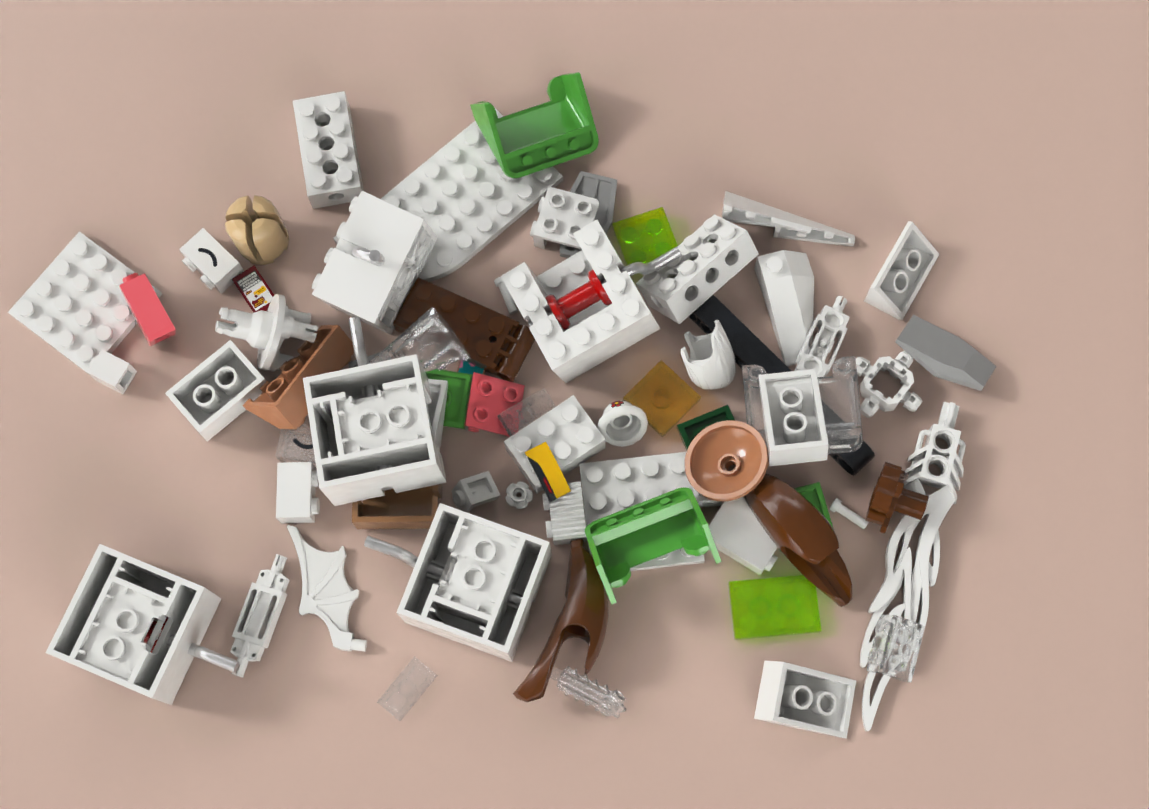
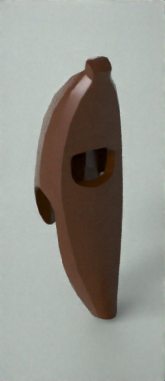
(802, 536)
(581, 617)

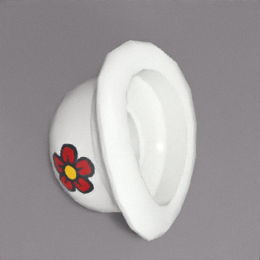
(622, 423)

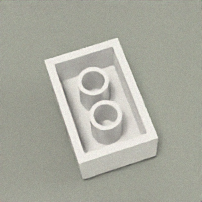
(217, 390)
(568, 434)

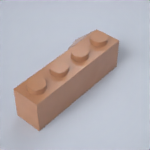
(284, 398)

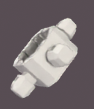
(898, 369)

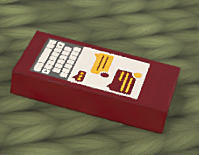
(254, 289)

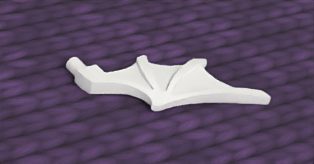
(327, 591)

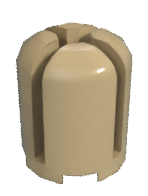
(256, 229)

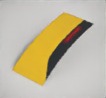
(548, 471)

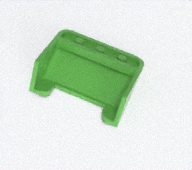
(542, 133)

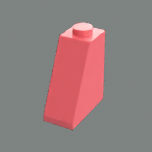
(147, 308)

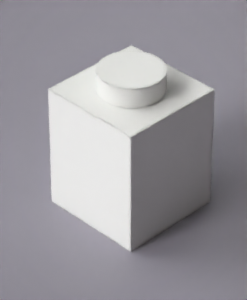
(111, 371)

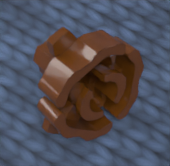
(891, 497)

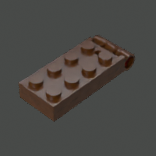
(474, 326)

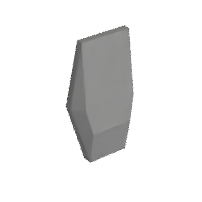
(604, 191)
(945, 354)

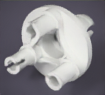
(268, 330)

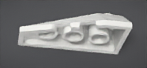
(789, 298)

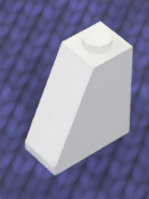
(742, 536)

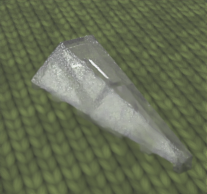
(429, 339)

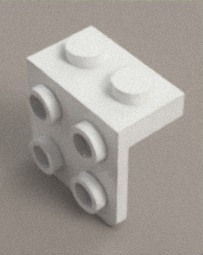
(561, 216)

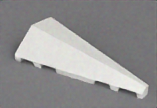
(786, 225)

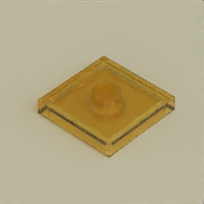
(663, 397)

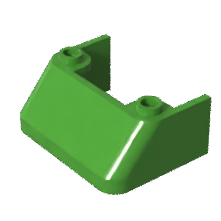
(647, 533)

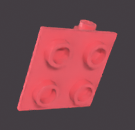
(487, 400)

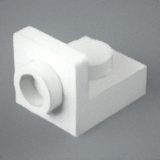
(474, 491)

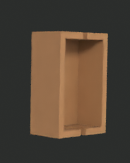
(398, 510)

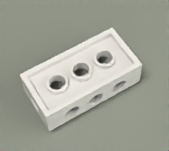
(328, 148)
(706, 264)

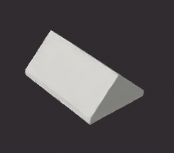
(902, 273)

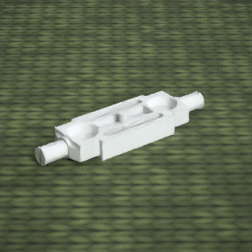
(830, 323)
(259, 615)

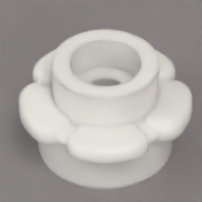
(519, 502)

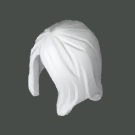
(710, 359)

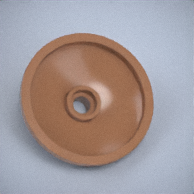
(718, 449)

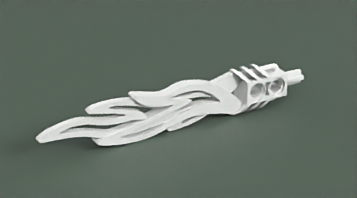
(916, 580)

